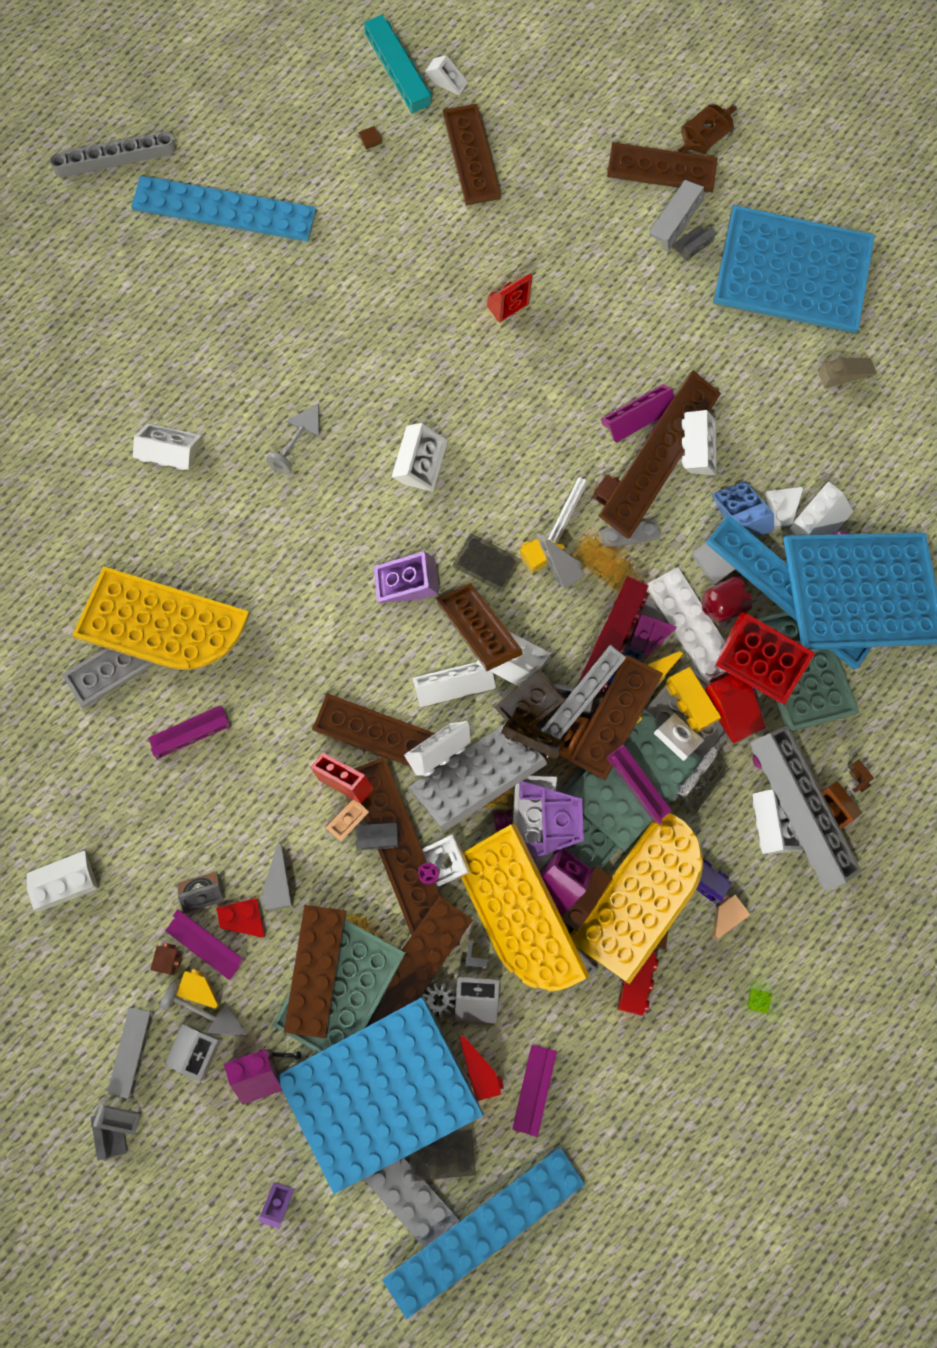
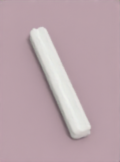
(567, 510)

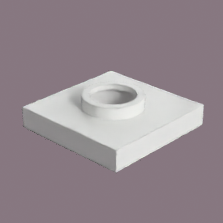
(676, 740)
(435, 852)

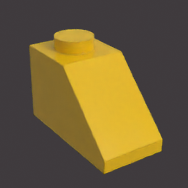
(533, 555)
(197, 989)

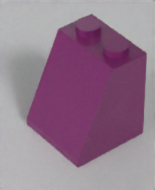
(565, 879)
(253, 1076)

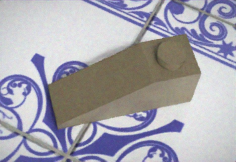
(845, 370)

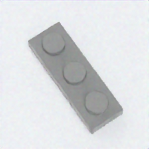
(644, 532)

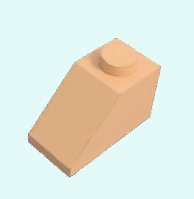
(728, 915)

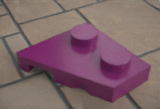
(650, 634)

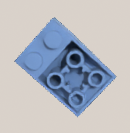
(746, 508)

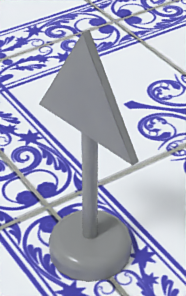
(305, 421)
(223, 1024)

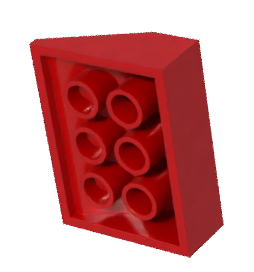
(763, 658)

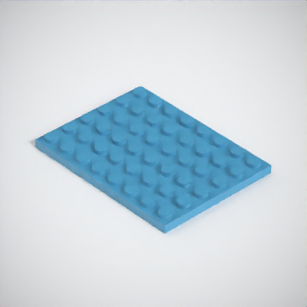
(794, 269)
(863, 590)
(379, 1095)

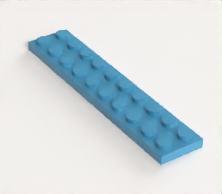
(224, 208)
(766, 572)
(482, 1233)

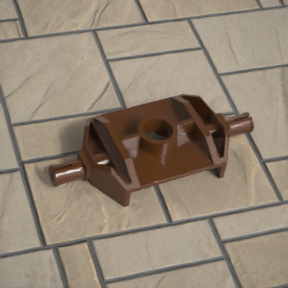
(700, 138)

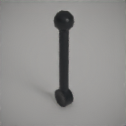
(297, 1055)

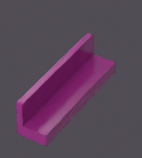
(638, 413)
(188, 732)
(639, 784)
(204, 945)
(534, 1090)

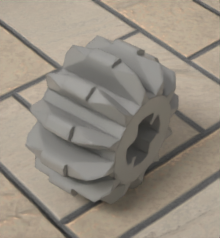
(445, 1001)

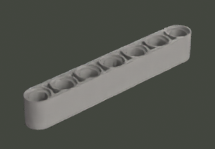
(113, 154)

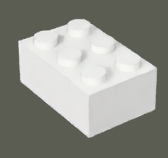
(522, 667)

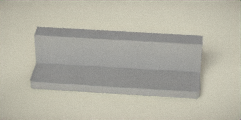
(677, 214)
(130, 1053)

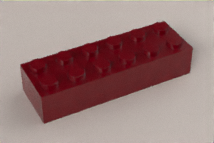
(619, 622)

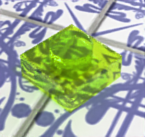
(759, 1001)

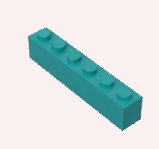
(397, 63)

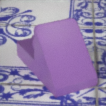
(276, 1205)

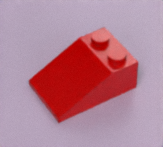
(511, 298)
(736, 707)
(482, 1076)

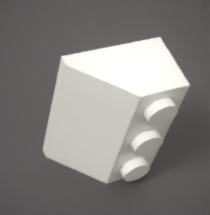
(700, 443)
(166, 446)
(420, 457)
(824, 513)
(439, 748)
(773, 825)
(60, 881)

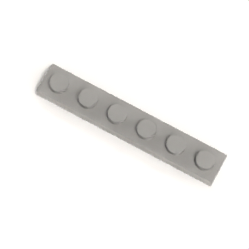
(584, 692)

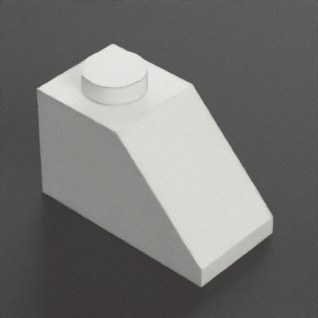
(446, 75)

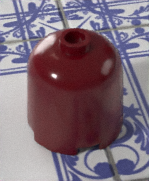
(726, 600)

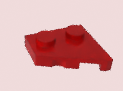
(242, 918)

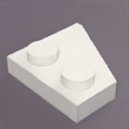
(784, 505)

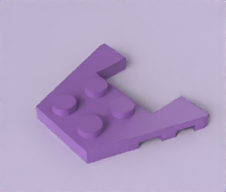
(560, 818)

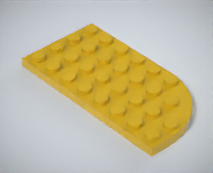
(158, 622)
(643, 898)
(521, 913)

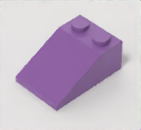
(406, 578)

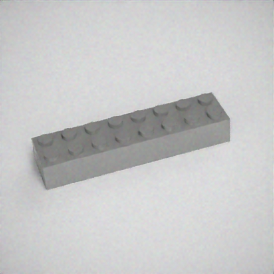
(806, 808)

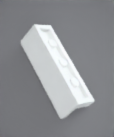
(452, 684)

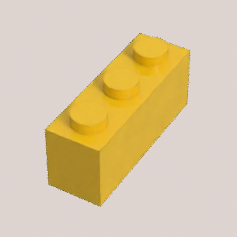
(692, 700)

